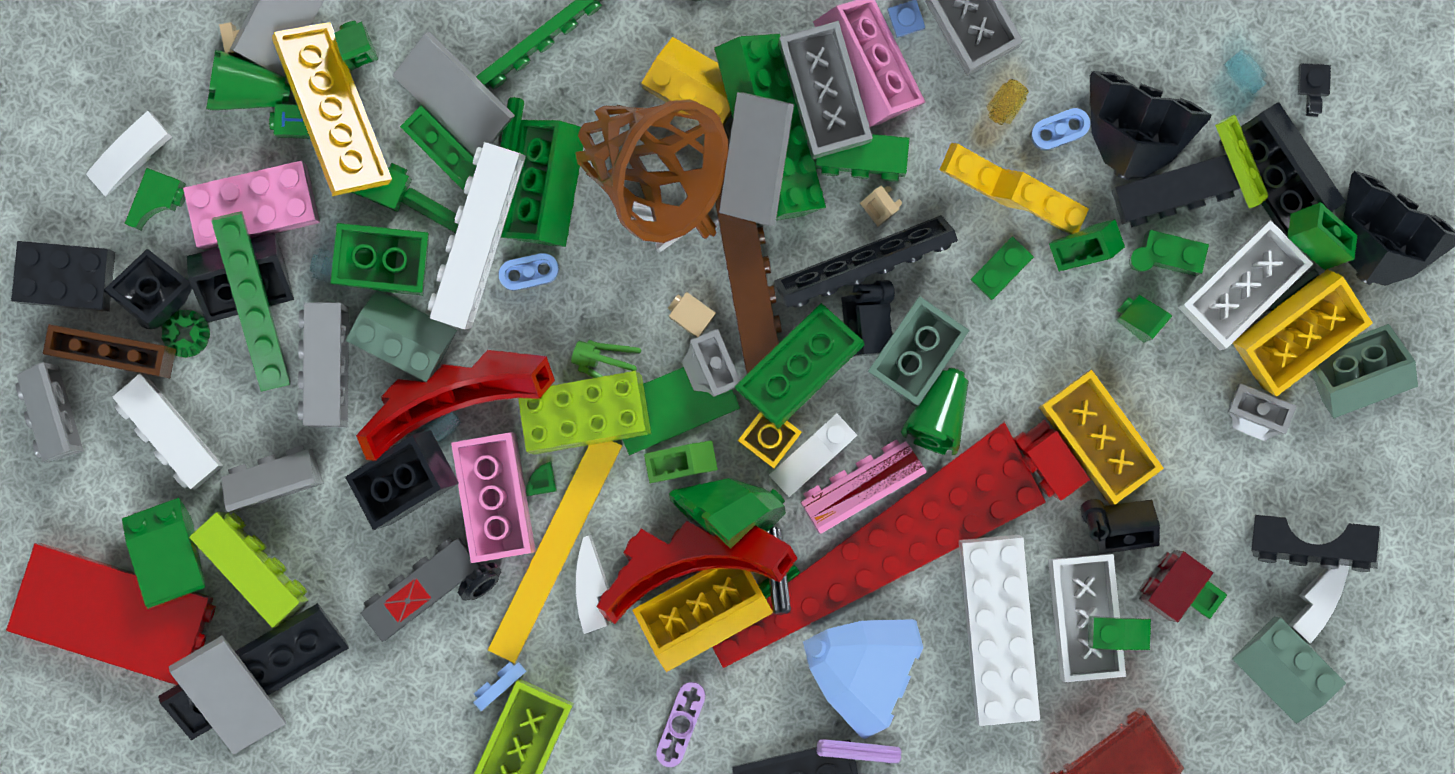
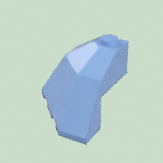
(864, 669)

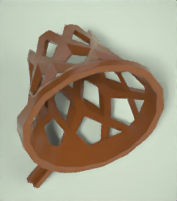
(700, 184)

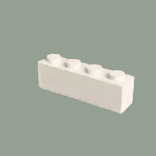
(167, 431)

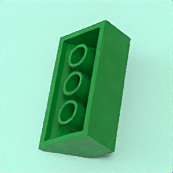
(546, 183)

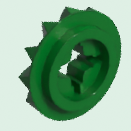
(199, 334)

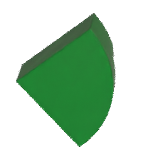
(541, 481)

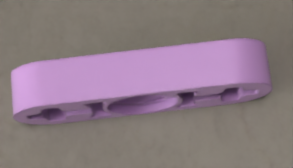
(665, 743)

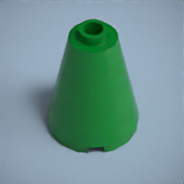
(243, 85)
(940, 415)

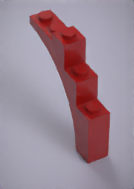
(451, 388)
(690, 551)

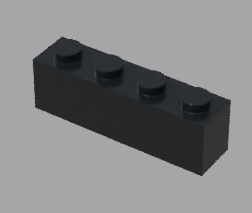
(1175, 189)

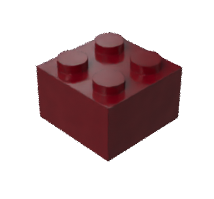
(1174, 585)

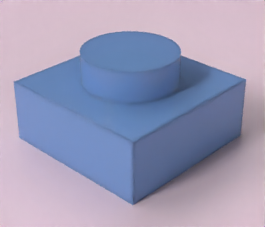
(906, 18)

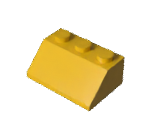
(687, 74)

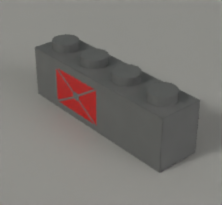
(420, 589)

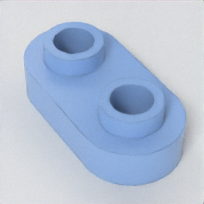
(1059, 129)
(528, 271)
(489, 693)

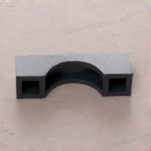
(1354, 547)

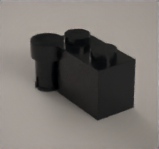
(870, 315)
(1122, 525)

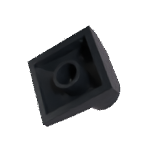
(150, 290)

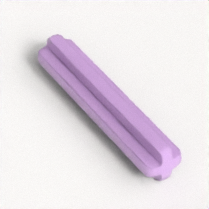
(858, 751)

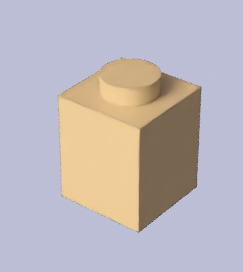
(691, 314)

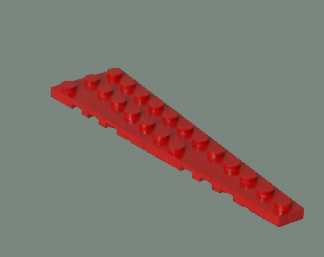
(956, 503)

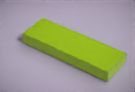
(1242, 161)

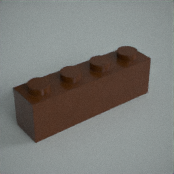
(109, 351)

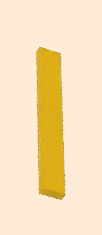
(554, 550)

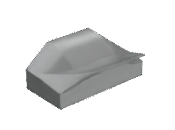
(710, 365)
(1259, 413)

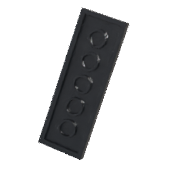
(866, 260)
(272, 660)

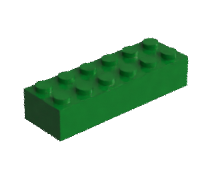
(757, 68)

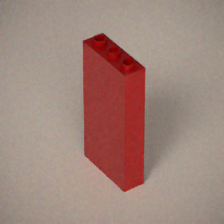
(103, 614)

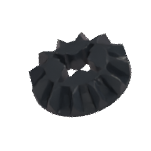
(479, 582)

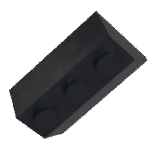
(212, 286)

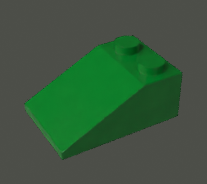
(380, 259)
(163, 553)

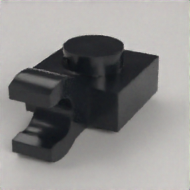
(1314, 82)

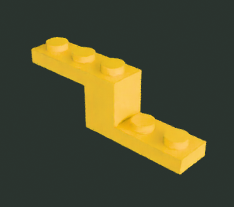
(1013, 189)

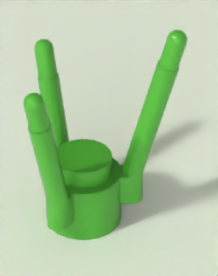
(588, 356)

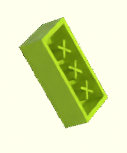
(585, 413)
(249, 568)
(525, 731)

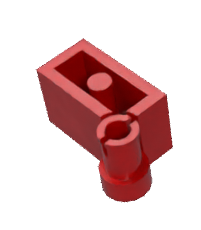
(1052, 461)

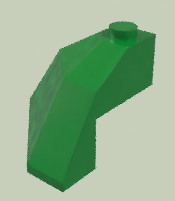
(729, 507)

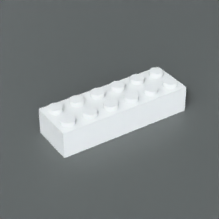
(476, 236)
(999, 630)

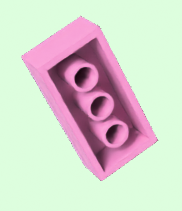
(269, 198)

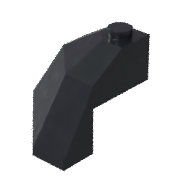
(1137, 127)
(1391, 233)

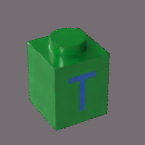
(288, 122)

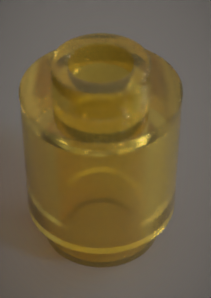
(1007, 102)

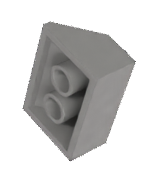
(48, 412)
(270, 479)

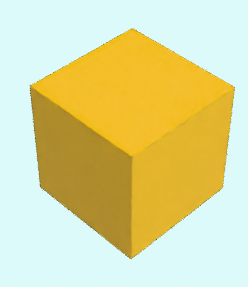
(767, 441)

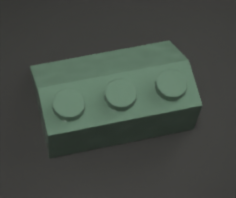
(401, 335)
(918, 351)
(1365, 372)
(1288, 670)

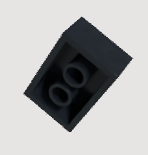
(62, 276)
(402, 480)

